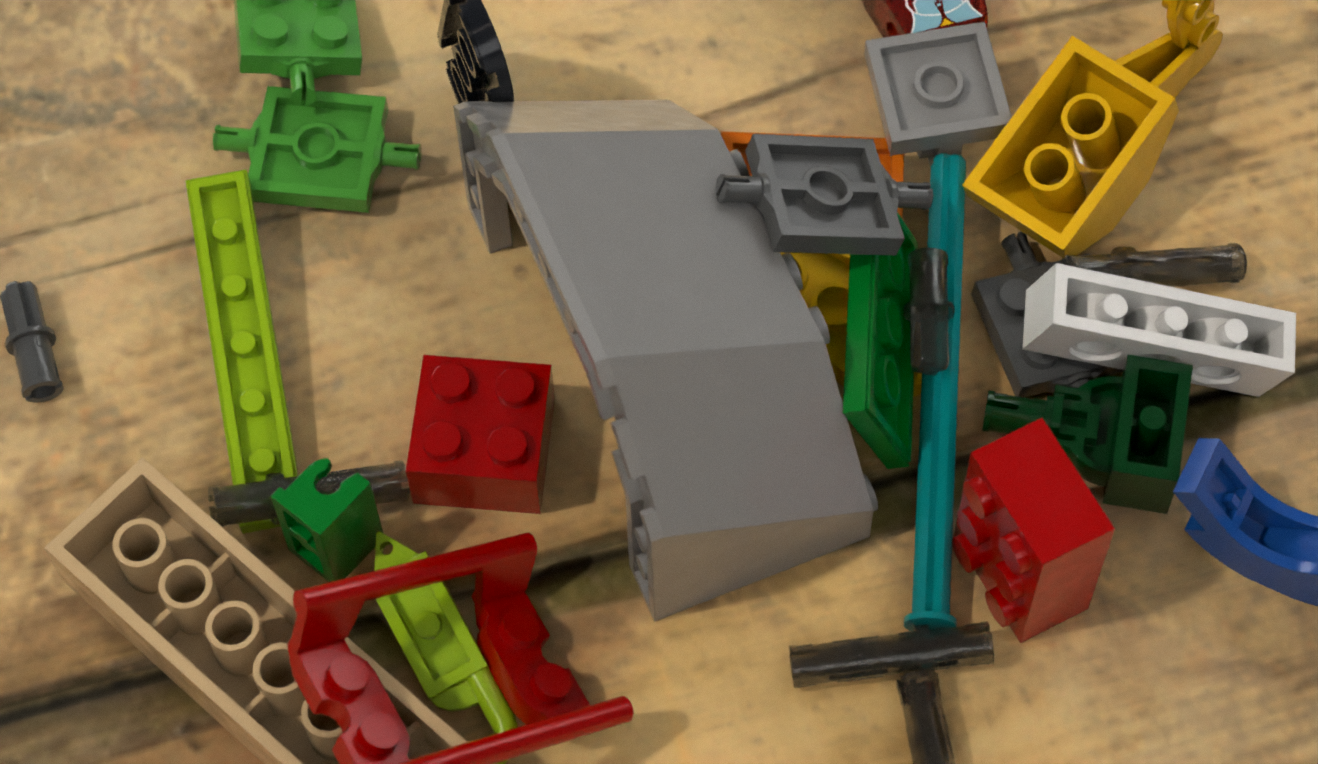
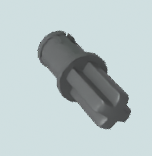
(30, 342)

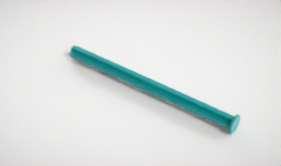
(939, 415)

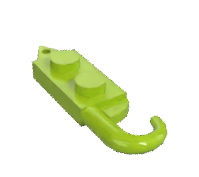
(440, 644)

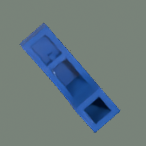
(1248, 525)

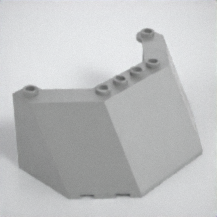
(685, 335)

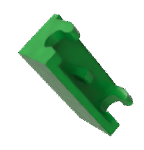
(332, 529)

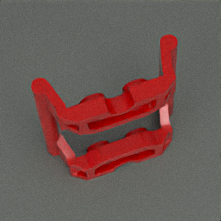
(508, 637)

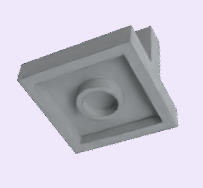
(937, 89)

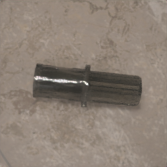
(928, 310)

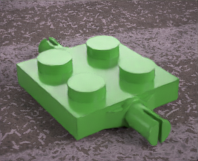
(298, 41)
(318, 152)

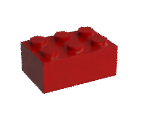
(1030, 531)

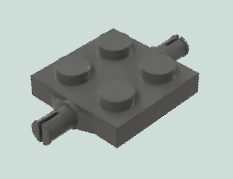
(824, 194)
(1002, 310)

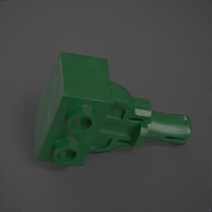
(1114, 428)

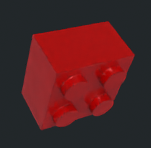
(481, 434)

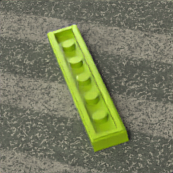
(241, 331)

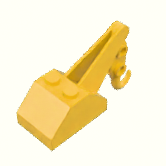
(1092, 133)

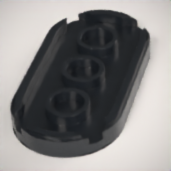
(478, 62)

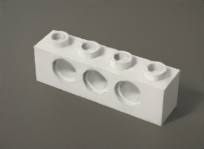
(1111, 316)

